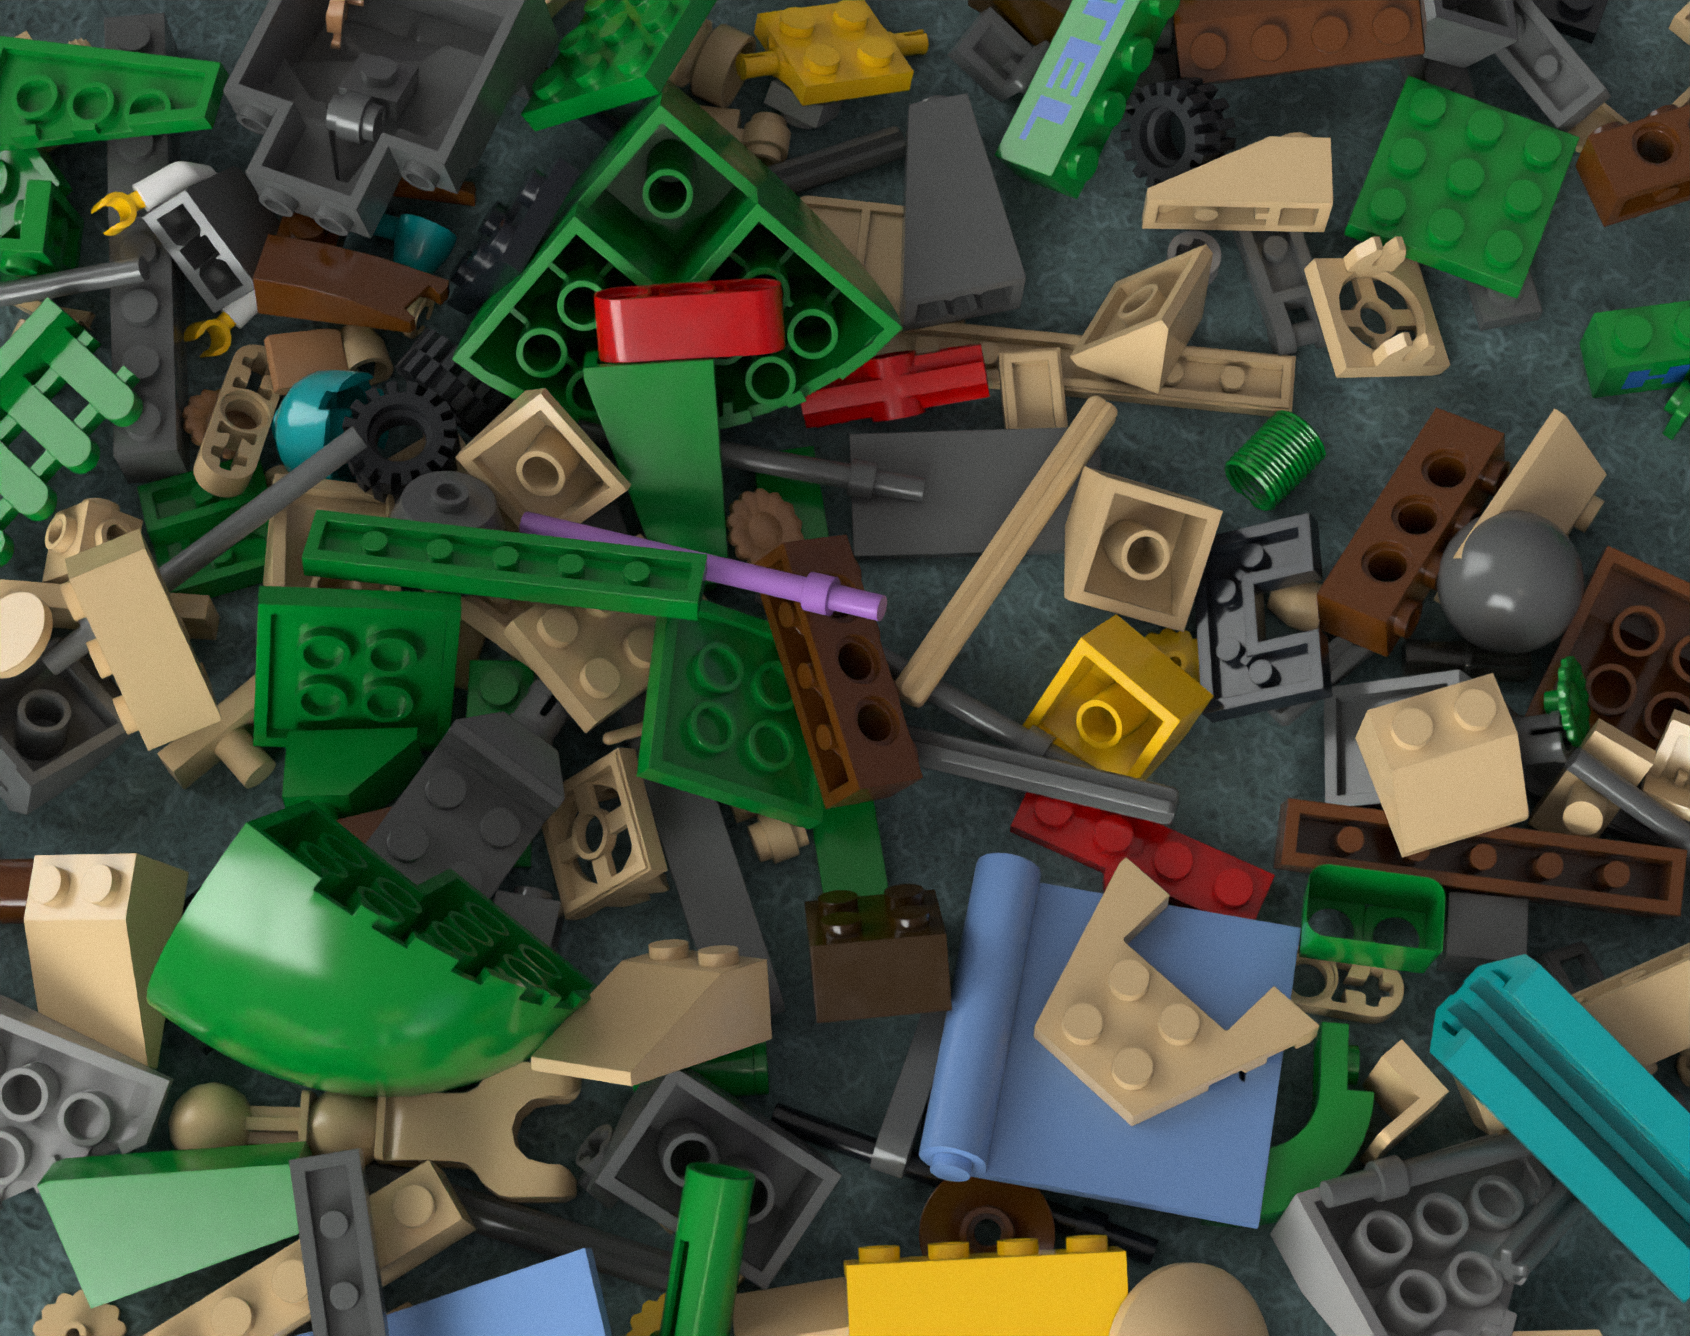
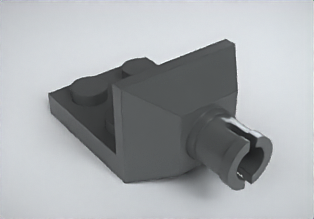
(1345, 770)
(478, 796)

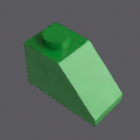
(350, 768)

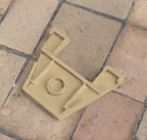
(1135, 1031)

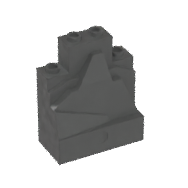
(469, 68)

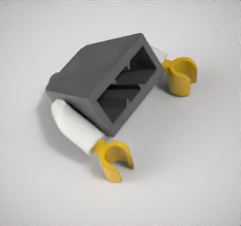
(212, 233)

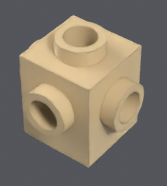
(81, 529)

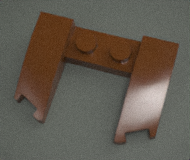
(316, 279)

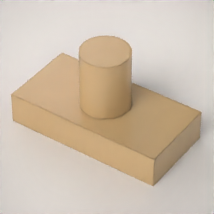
(224, 741)
(1576, 807)

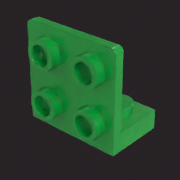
(47, 231)

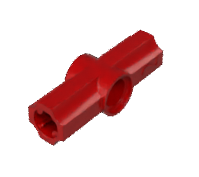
(900, 386)

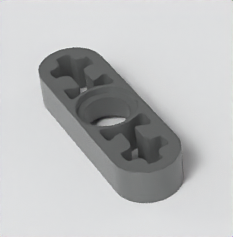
(909, 1098)

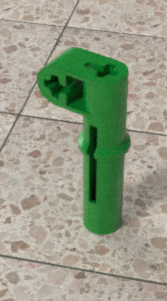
(707, 1250)

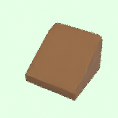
(301, 354)

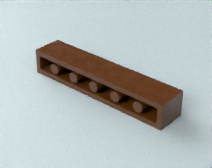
(1500, 862)

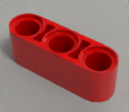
(689, 320)

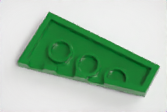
(99, 94)

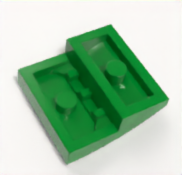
(182, 512)

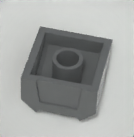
(54, 730)

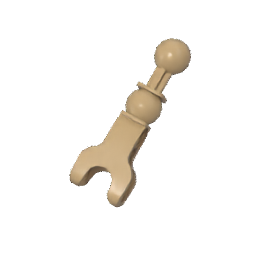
(449, 1129)

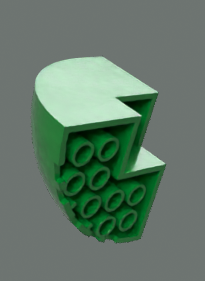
(680, 206)
(351, 974)

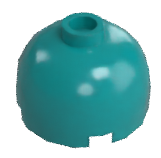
(315, 414)

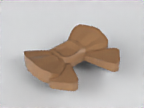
(335, 17)

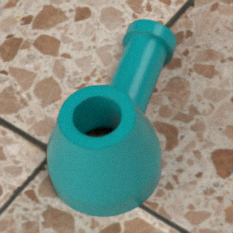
(417, 241)

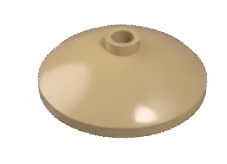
(1189, 1302)

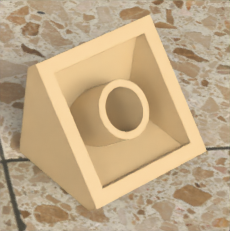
(1147, 321)
(542, 462)

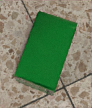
(1392, 895)

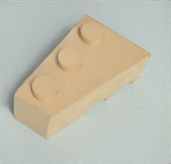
(140, 640)

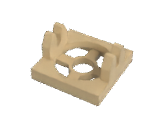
(1387, 356)
(566, 838)

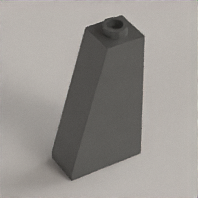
(954, 227)

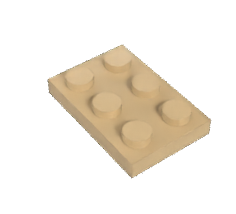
(586, 656)

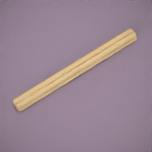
(1005, 551)

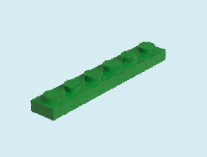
(505, 564)

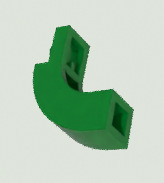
(1333, 1130)

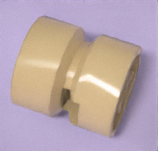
(711, 63)

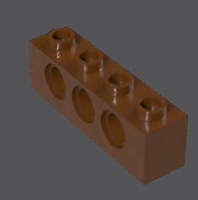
(1625, 183)
(1445, 453)
(840, 682)

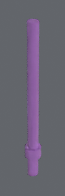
(815, 592)

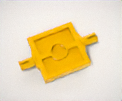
(832, 52)

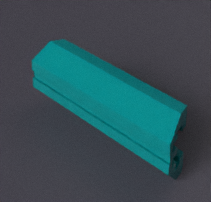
(1575, 1105)

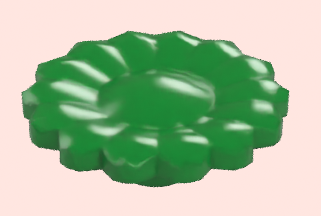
(1571, 700)

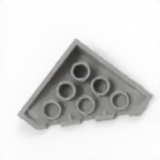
(66, 1097)
(1416, 1258)

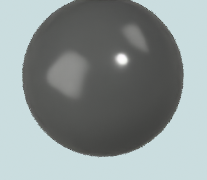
(1514, 582)

